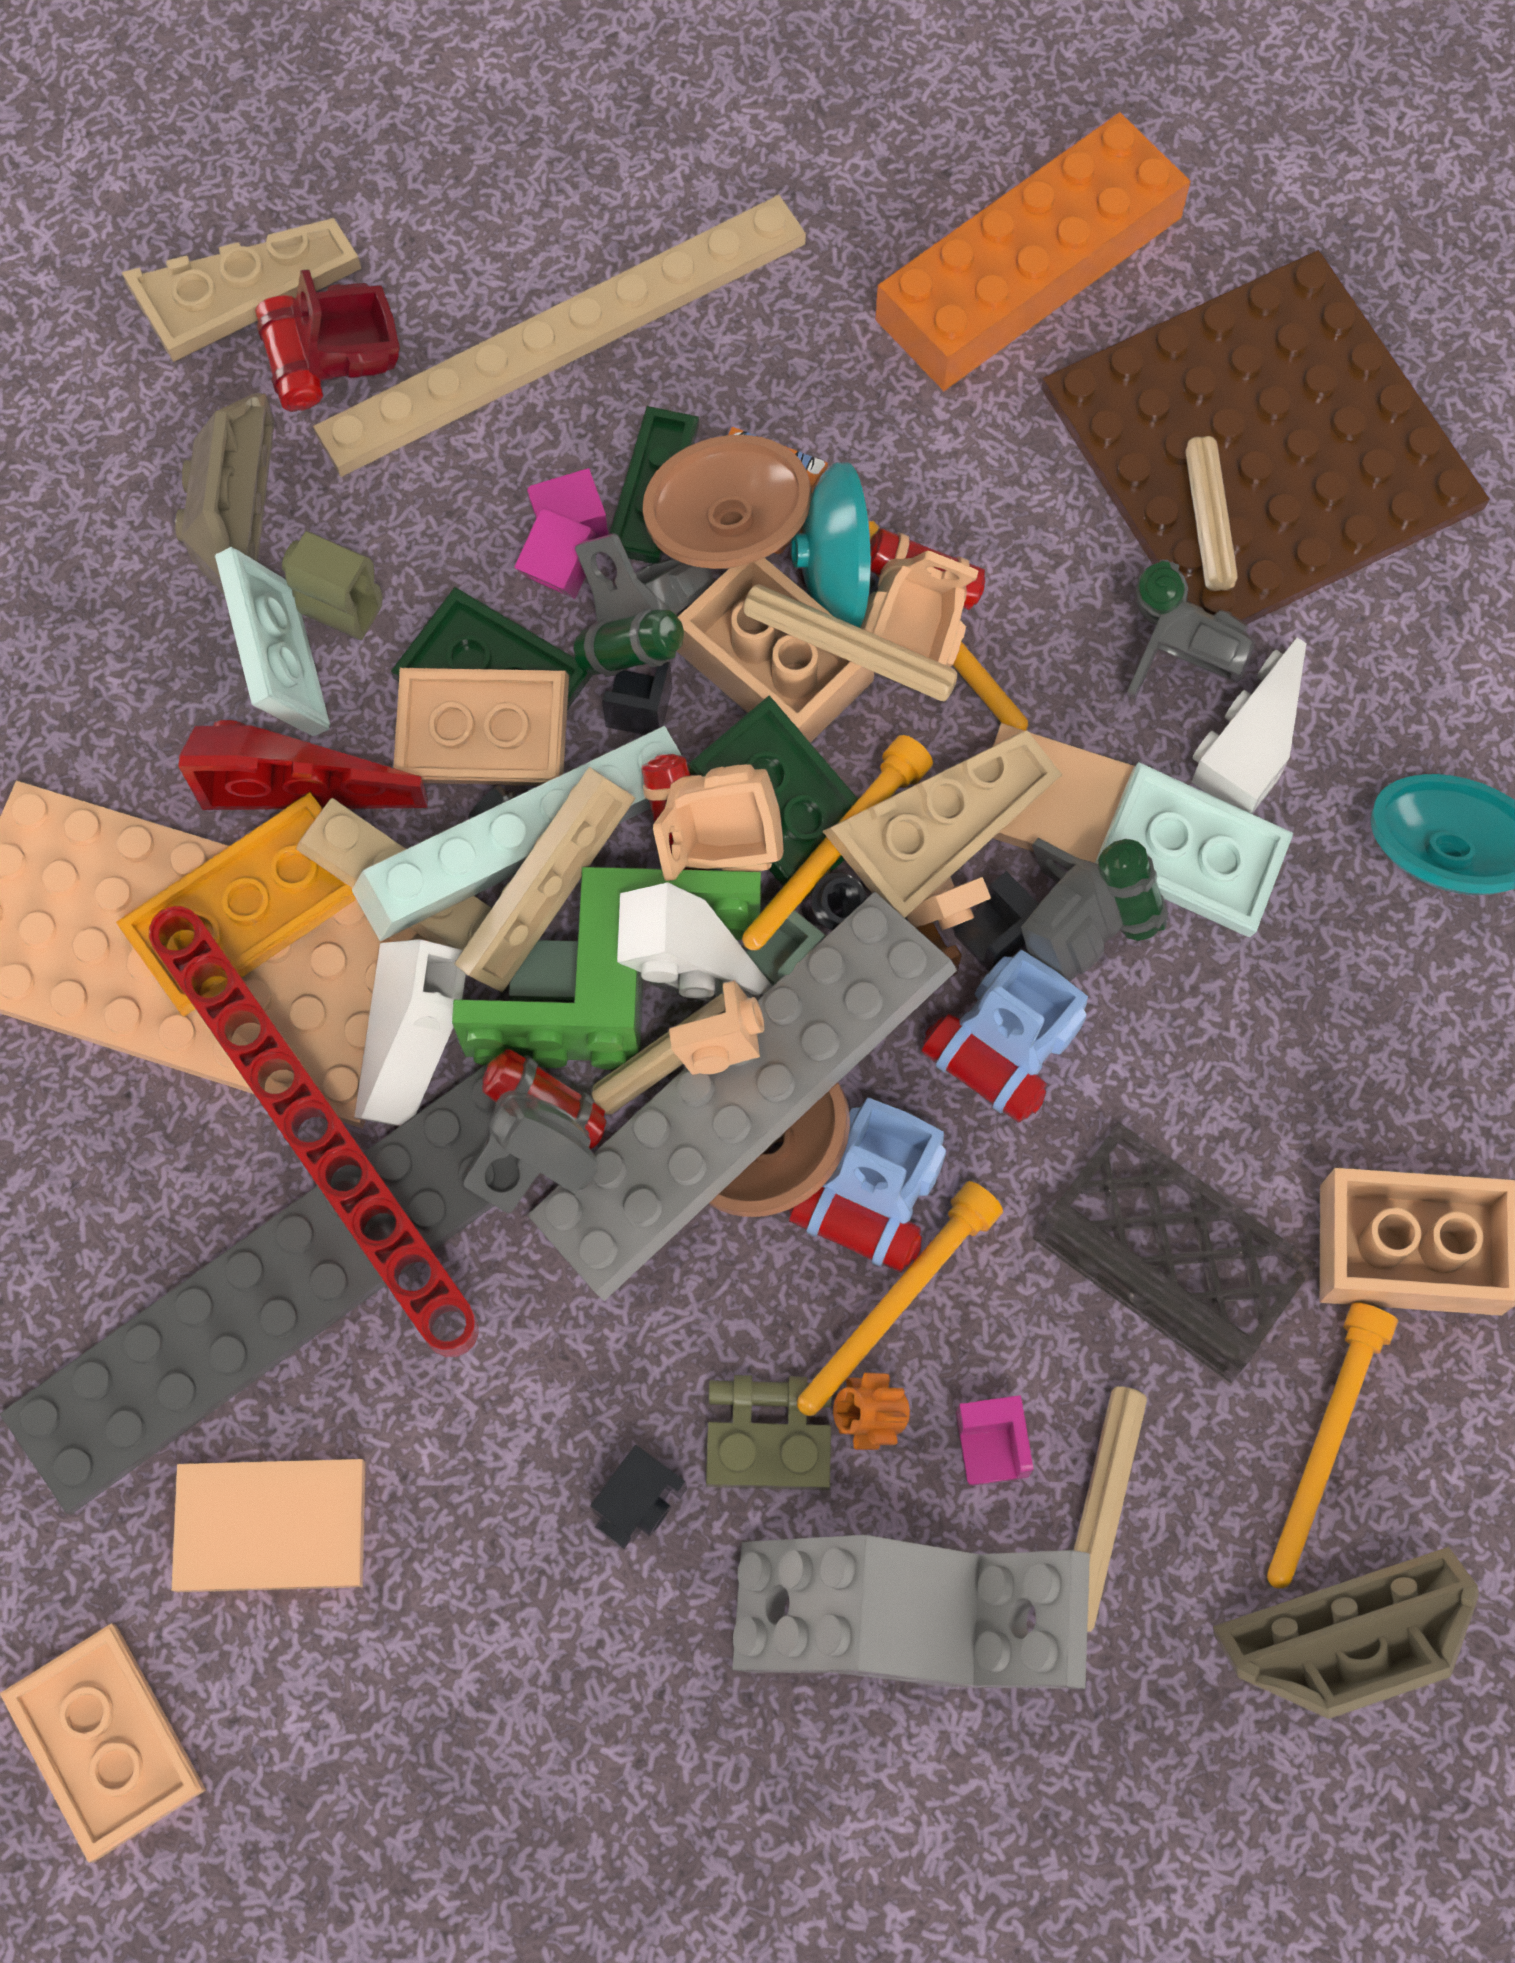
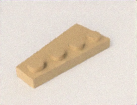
(217, 295)
(936, 826)

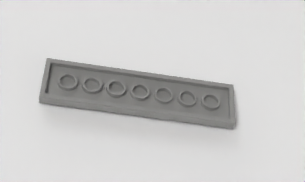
(715, 1125)

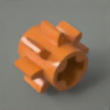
(871, 1411)

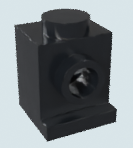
(635, 1498)

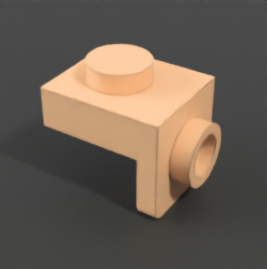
(950, 904)
(723, 1039)

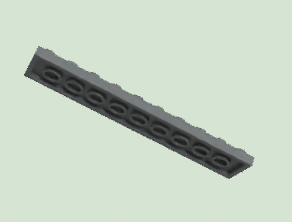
(249, 1307)

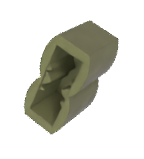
(332, 584)

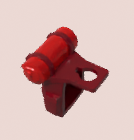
(325, 337)

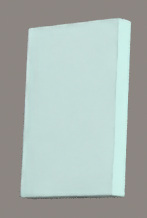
(272, 643)
(1201, 848)

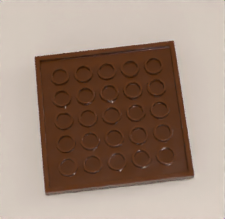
(1313, 431)

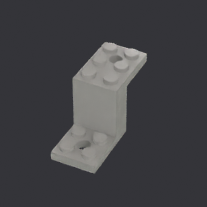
(912, 1613)

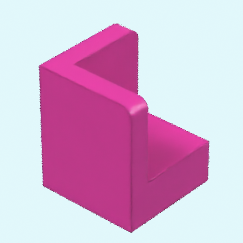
(571, 497)
(551, 554)
(994, 1440)

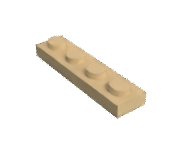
(349, 845)
(544, 880)

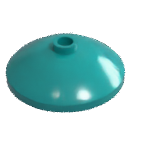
(836, 545)
(1448, 832)

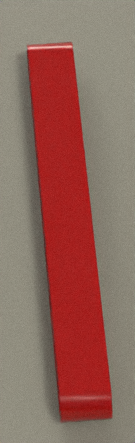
(296, 1105)

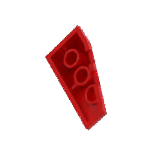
(263, 770)

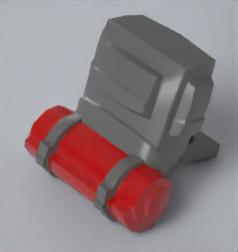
(540, 1125)

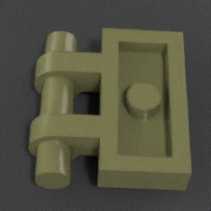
(766, 1454)

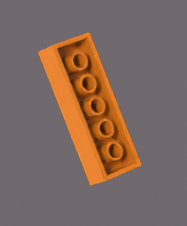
(1031, 251)

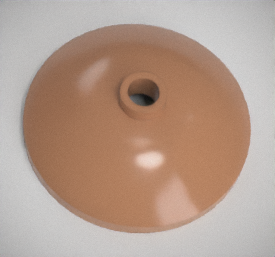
(727, 501)
(799, 1168)

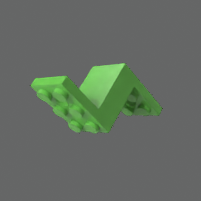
(608, 995)

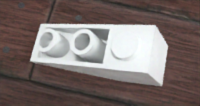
(1257, 742)
(683, 943)
(406, 1027)

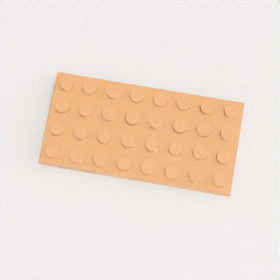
(72, 970)

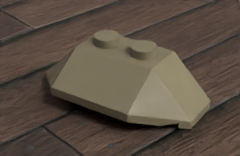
(227, 484)
(1358, 1636)

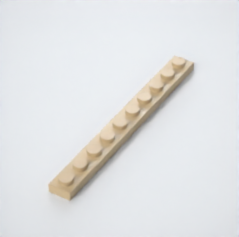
(559, 335)

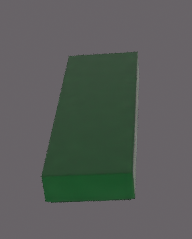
(659, 438)

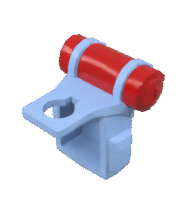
(1009, 1033)
(875, 1185)

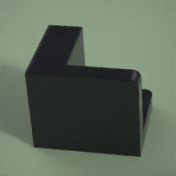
(638, 701)
(997, 922)

